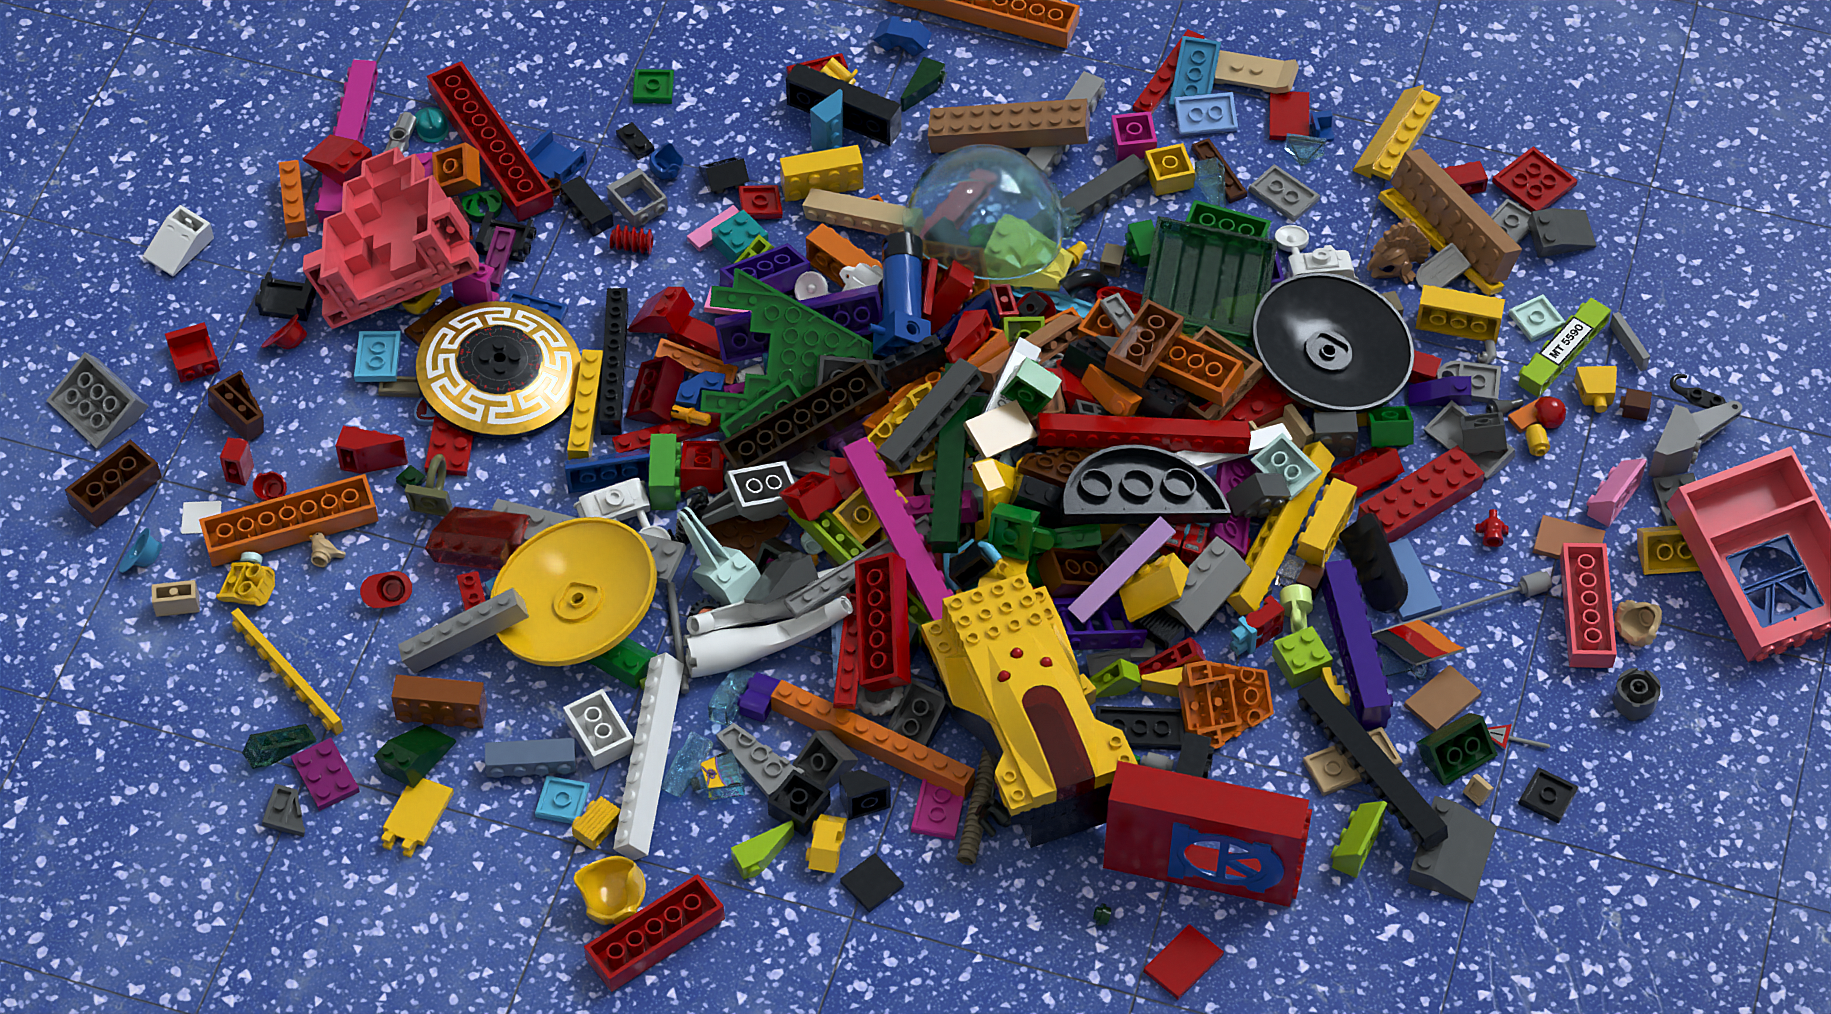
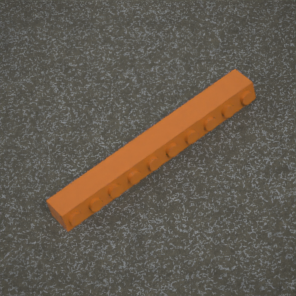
(873, 739)

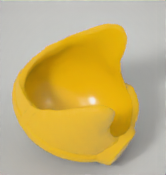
(611, 889)

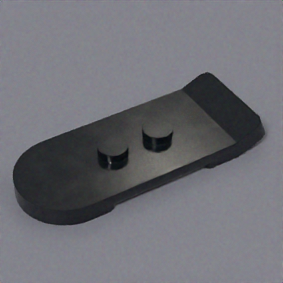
(1375, 564)

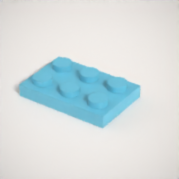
(377, 356)

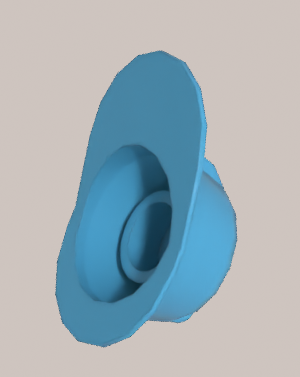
(142, 552)

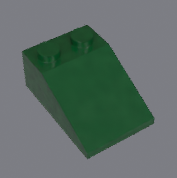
(413, 754)

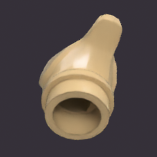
(323, 550)

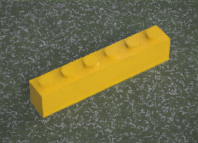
(586, 405)

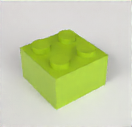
(1301, 656)

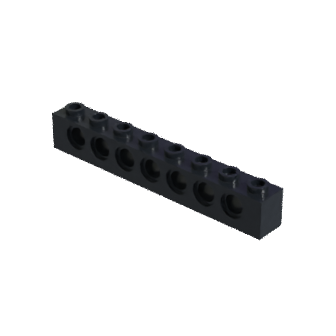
(614, 361)

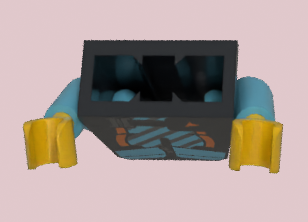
(973, 562)

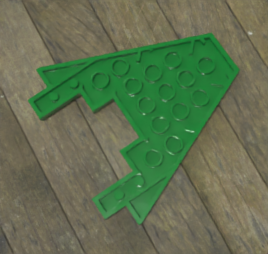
(794, 342)

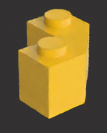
(826, 843)

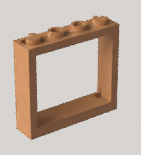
(1253, 374)

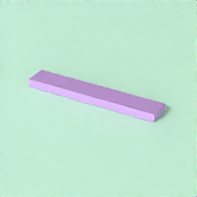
(1121, 570)

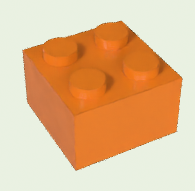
(457, 169)

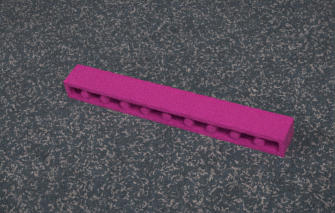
(351, 124)
(898, 525)

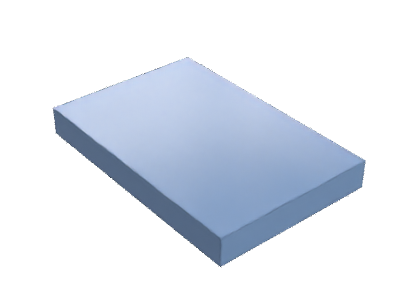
(1205, 114)

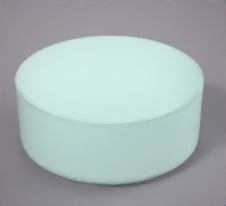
(251, 557)

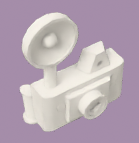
(1321, 260)
(814, 284)
(620, 503)

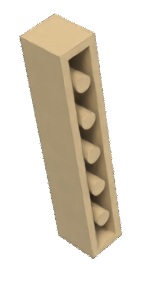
(853, 212)

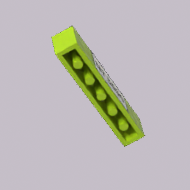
(1564, 347)

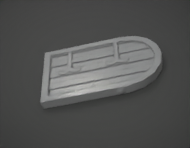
(1442, 267)

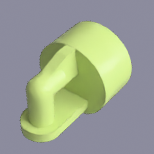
(1297, 603)

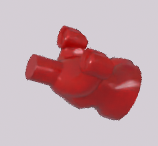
(1492, 529)

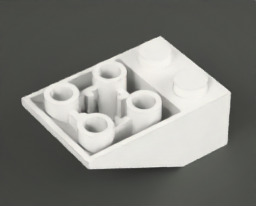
(178, 240)

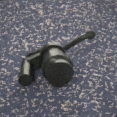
(995, 810)

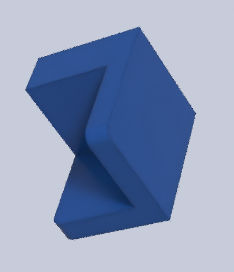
(1321, 125)

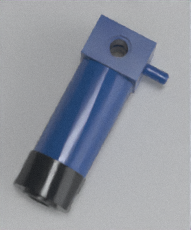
(902, 295)

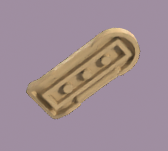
(1256, 72)

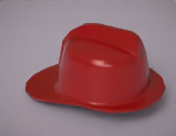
(287, 336)
(386, 589)

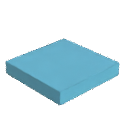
(562, 799)

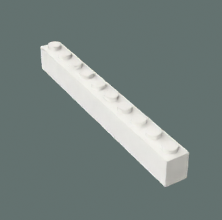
(648, 757)

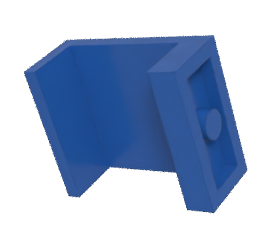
(554, 159)

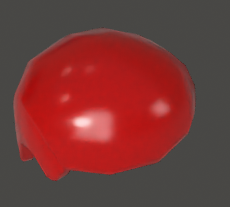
(1550, 412)
(269, 486)

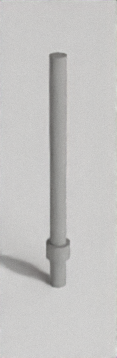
(677, 636)

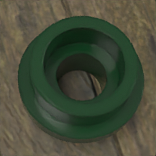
(1102, 914)

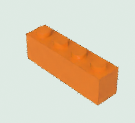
(293, 199)

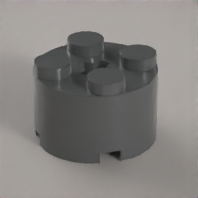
(1636, 694)

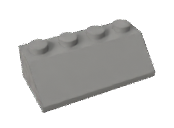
(1208, 584)

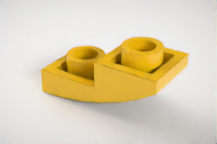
(1331, 682)

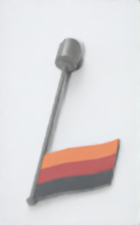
(1422, 643)

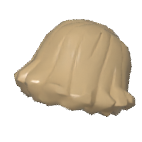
(1637, 622)

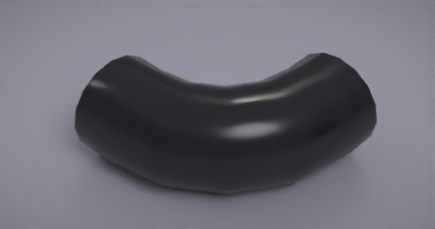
(1084, 279)

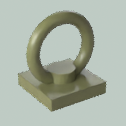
(430, 498)

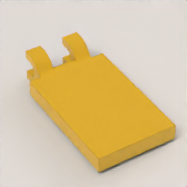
(416, 815)

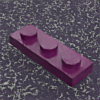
(499, 253)

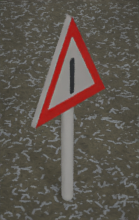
(1500, 736)

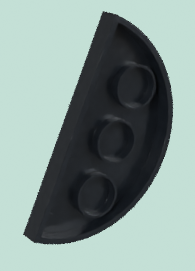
(1138, 487)

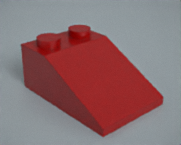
(338, 158)
(663, 312)
(702, 466)

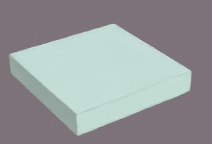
(1537, 318)

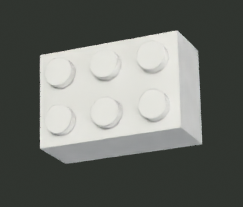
(598, 729)

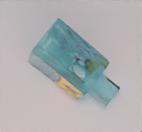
(719, 777)

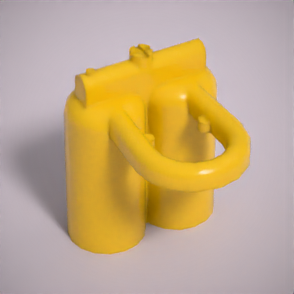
(836, 70)

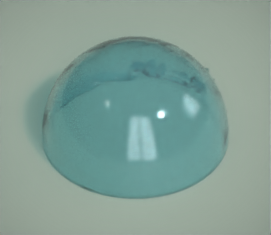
(989, 212)

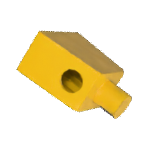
(1596, 385)

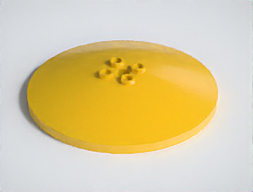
(573, 561)

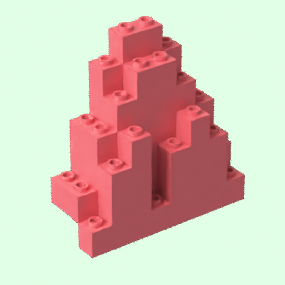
(389, 240)

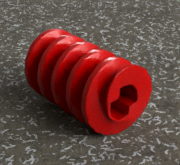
(631, 239)

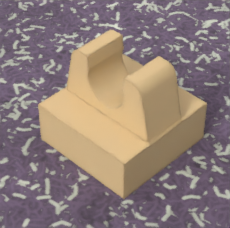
(1478, 789)

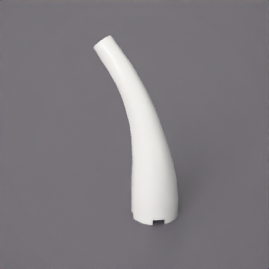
(748, 613)
(736, 647)

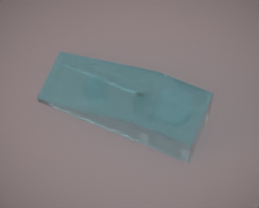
(1211, 180)
(724, 701)

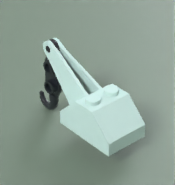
(725, 572)

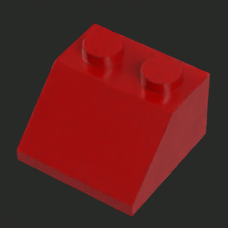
(812, 495)

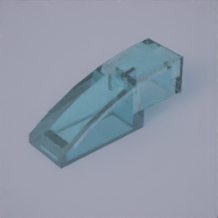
(686, 764)

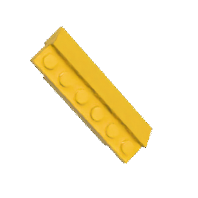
(1398, 133)

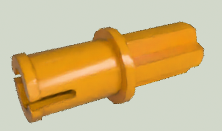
(691, 415)

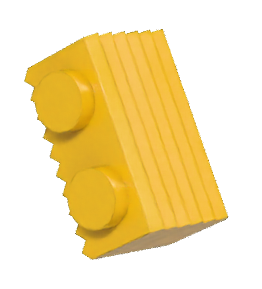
(596, 822)

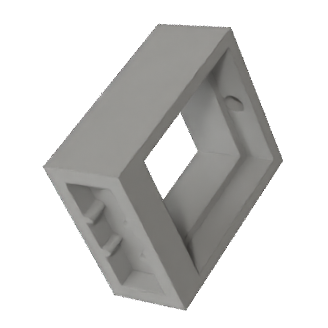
(629, 184)

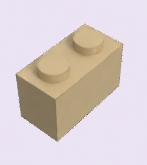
(175, 598)

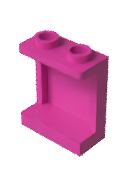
(475, 287)

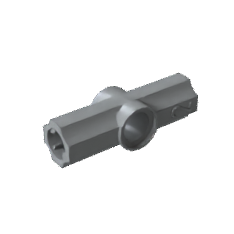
(401, 132)

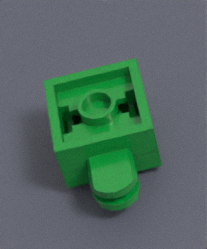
(1021, 540)

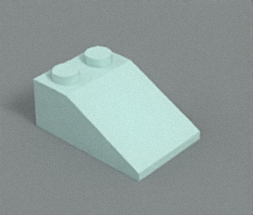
(1286, 458)

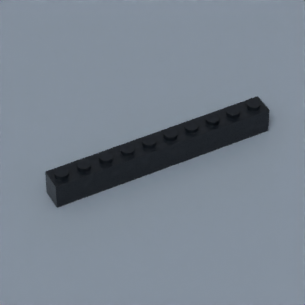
(1372, 764)

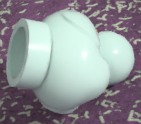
(810, 544)

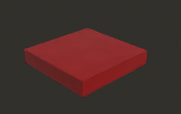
(761, 201)

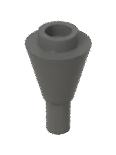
(1503, 405)

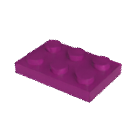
(325, 774)

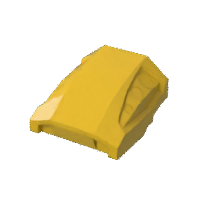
(247, 584)

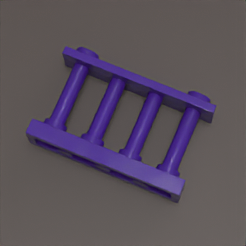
(1103, 639)

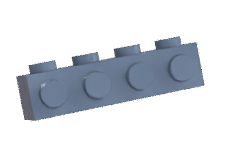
(530, 757)

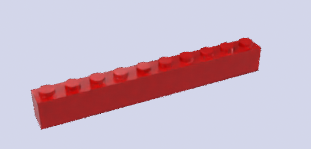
(1162, 433)

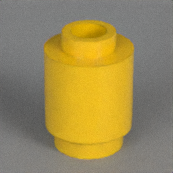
(1537, 440)

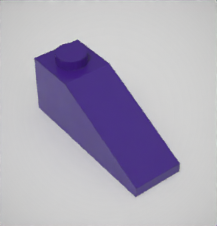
(1441, 392)

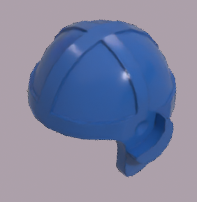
(666, 162)

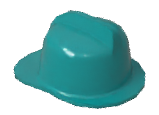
(431, 125)

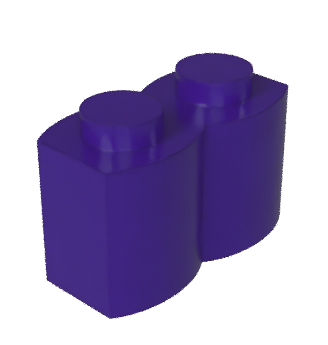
(757, 698)

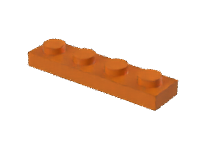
(695, 361)

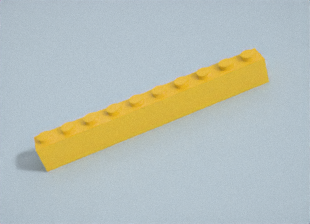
(1277, 536)

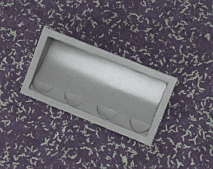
(1448, 432)

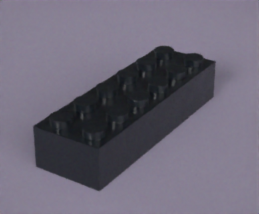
(862, 110)
(1158, 397)

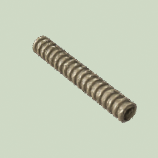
(972, 829)

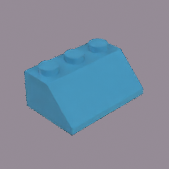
(827, 123)

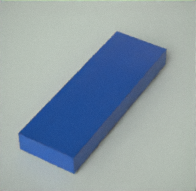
(553, 309)

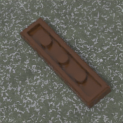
(1233, 188)

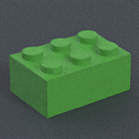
(664, 472)

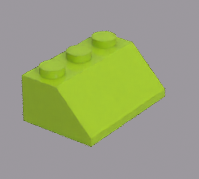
(1358, 838)

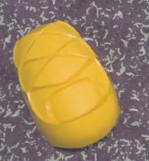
(421, 302)

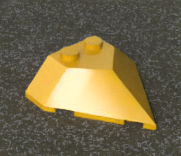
(997, 484)

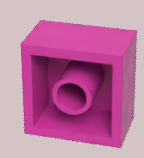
(1133, 134)

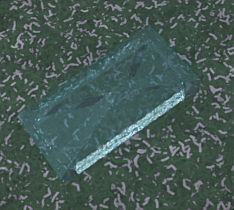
(1304, 148)

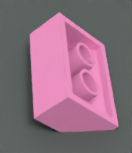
(1616, 491)

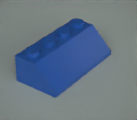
(606, 470)

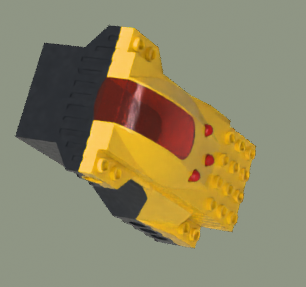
(1021, 693)

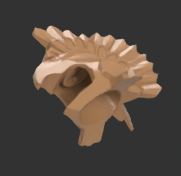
(1399, 248)

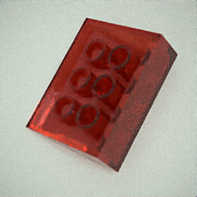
(477, 537)

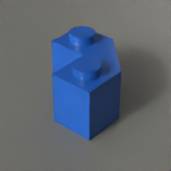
(909, 35)
(690, 391)

